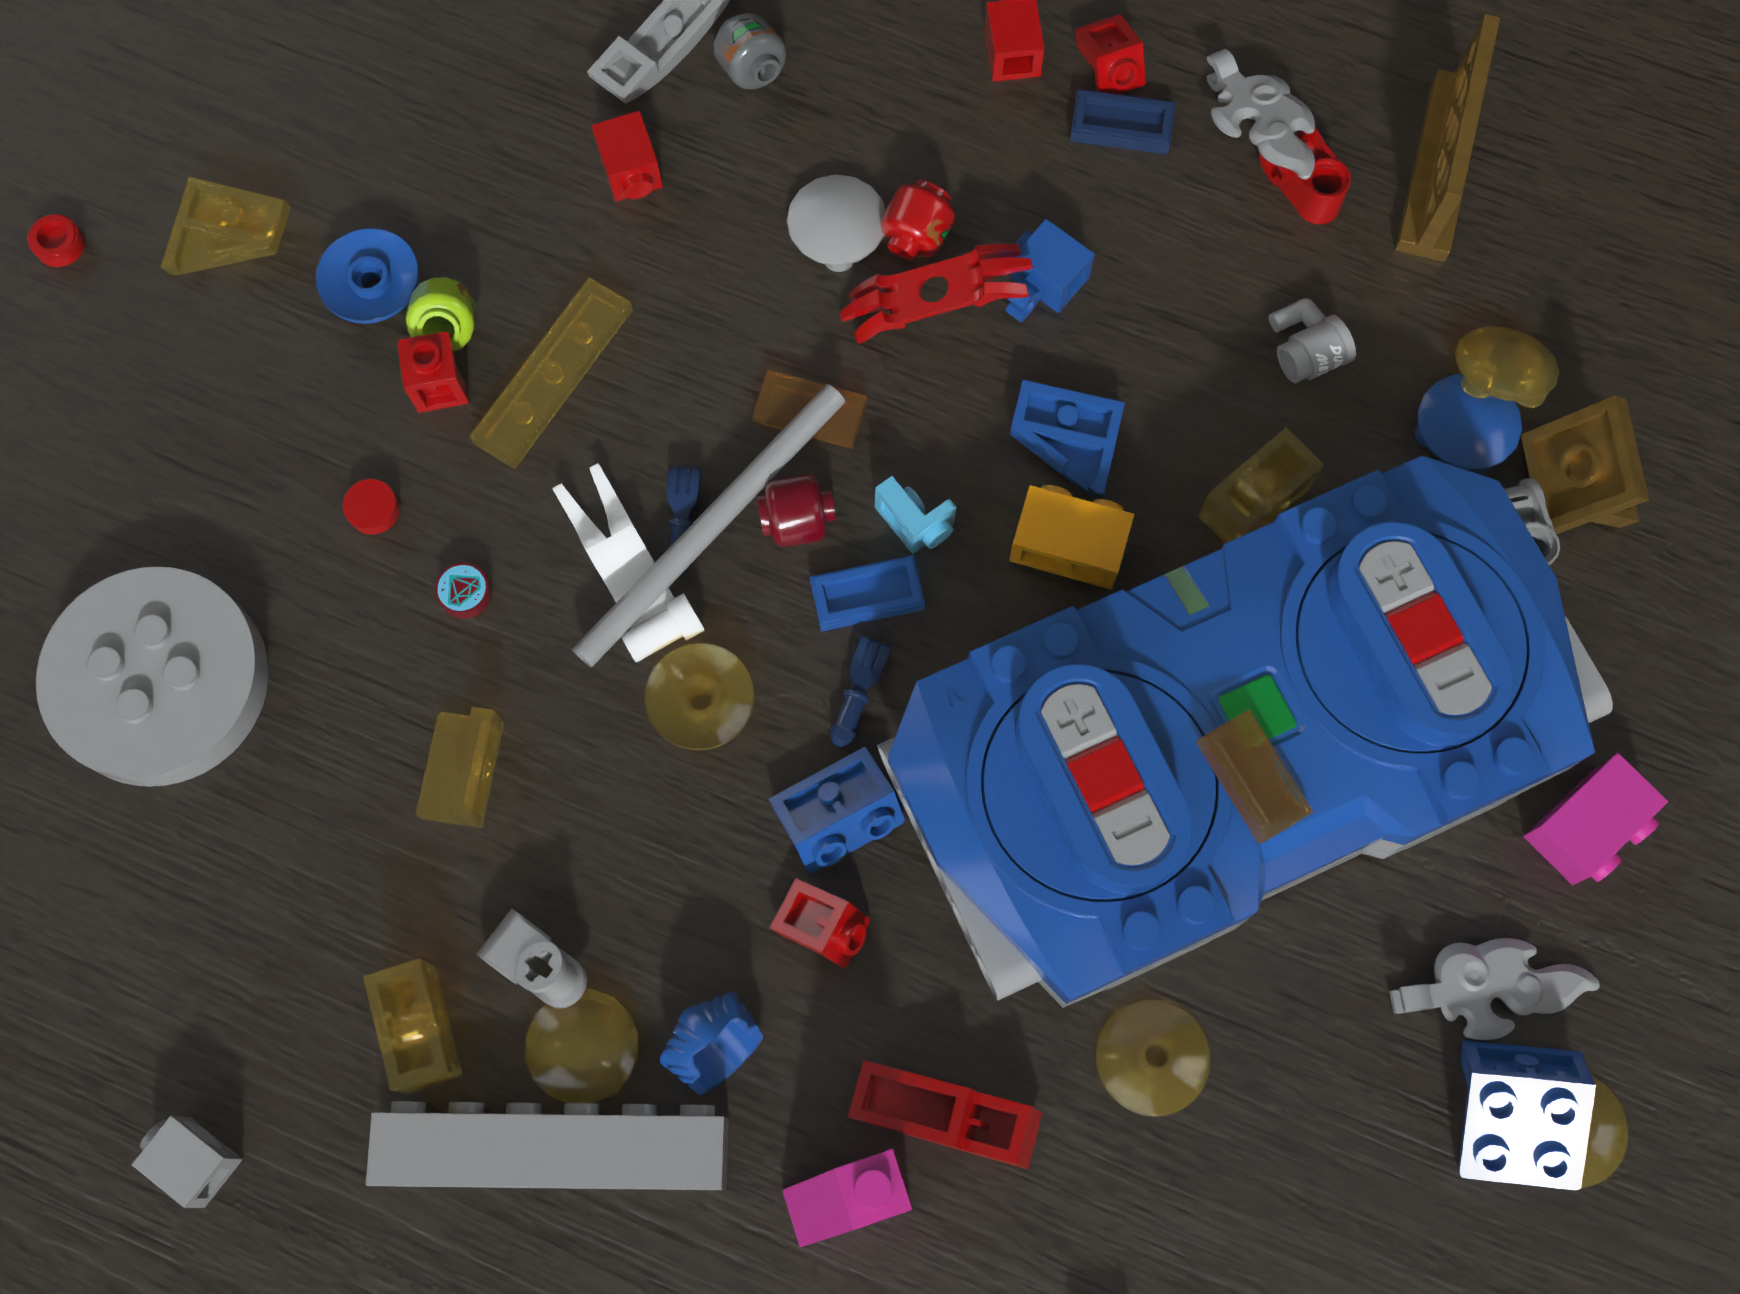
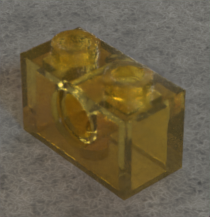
(1261, 487)

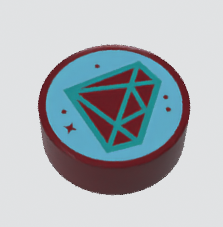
(463, 590)

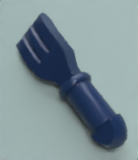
(683, 498)
(863, 672)

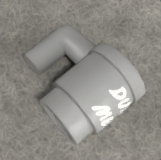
(1317, 348)

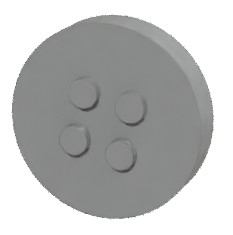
(152, 676)

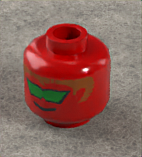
(917, 220)

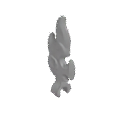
(1270, 105)
(1474, 975)

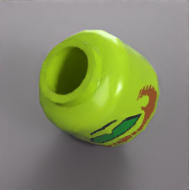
(442, 306)

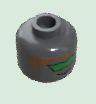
(749, 51)

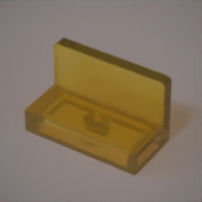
(460, 767)

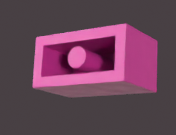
(1597, 821)

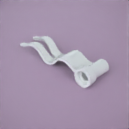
(621, 564)

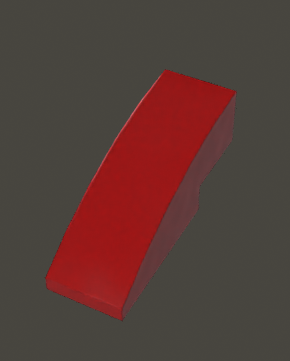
(946, 1114)

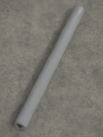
(708, 526)

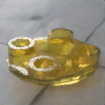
(1506, 366)
(582, 1049)

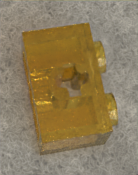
(412, 1026)

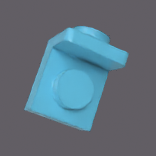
(906, 516)

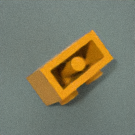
(1071, 536)

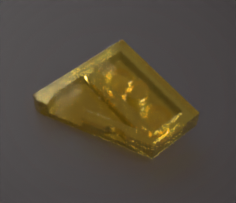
(222, 227)

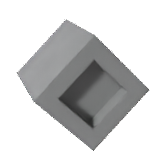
(185, 1161)

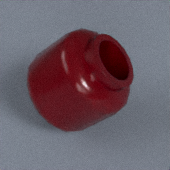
(795, 510)

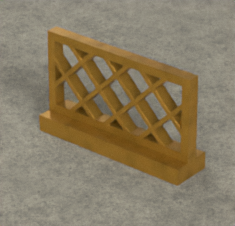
(1446, 150)

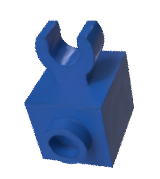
(1058, 269)

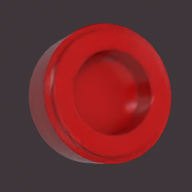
(56, 240)
(371, 506)

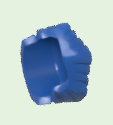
(711, 1042)

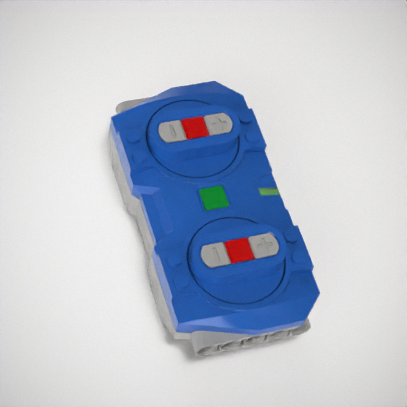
(1376, 633)

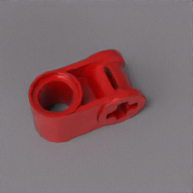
(1328, 175)

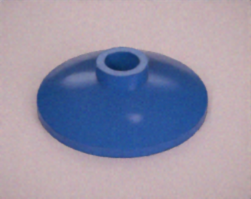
(359, 259)

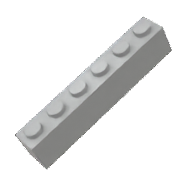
(548, 1150)

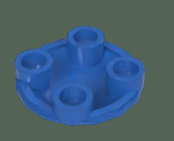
(1465, 428)

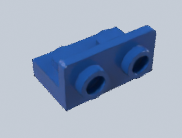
(838, 810)

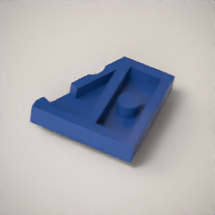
(1069, 432)

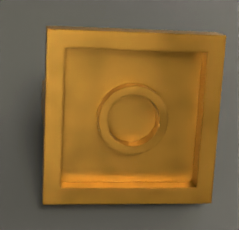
(1588, 466)

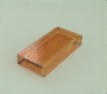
(786, 395)
(1254, 777)

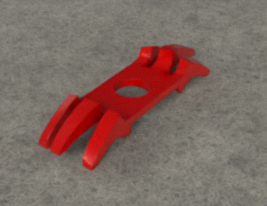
(967, 286)

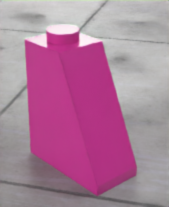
(847, 1198)

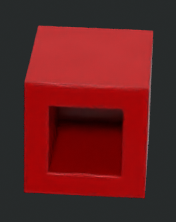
(1013, 39)
(627, 156)

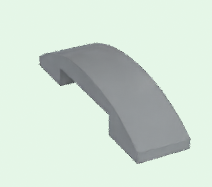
(655, 48)

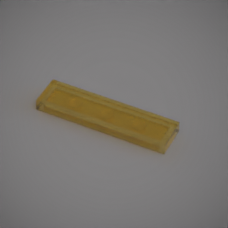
(551, 373)

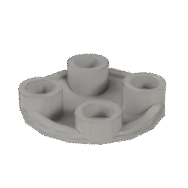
(836, 221)

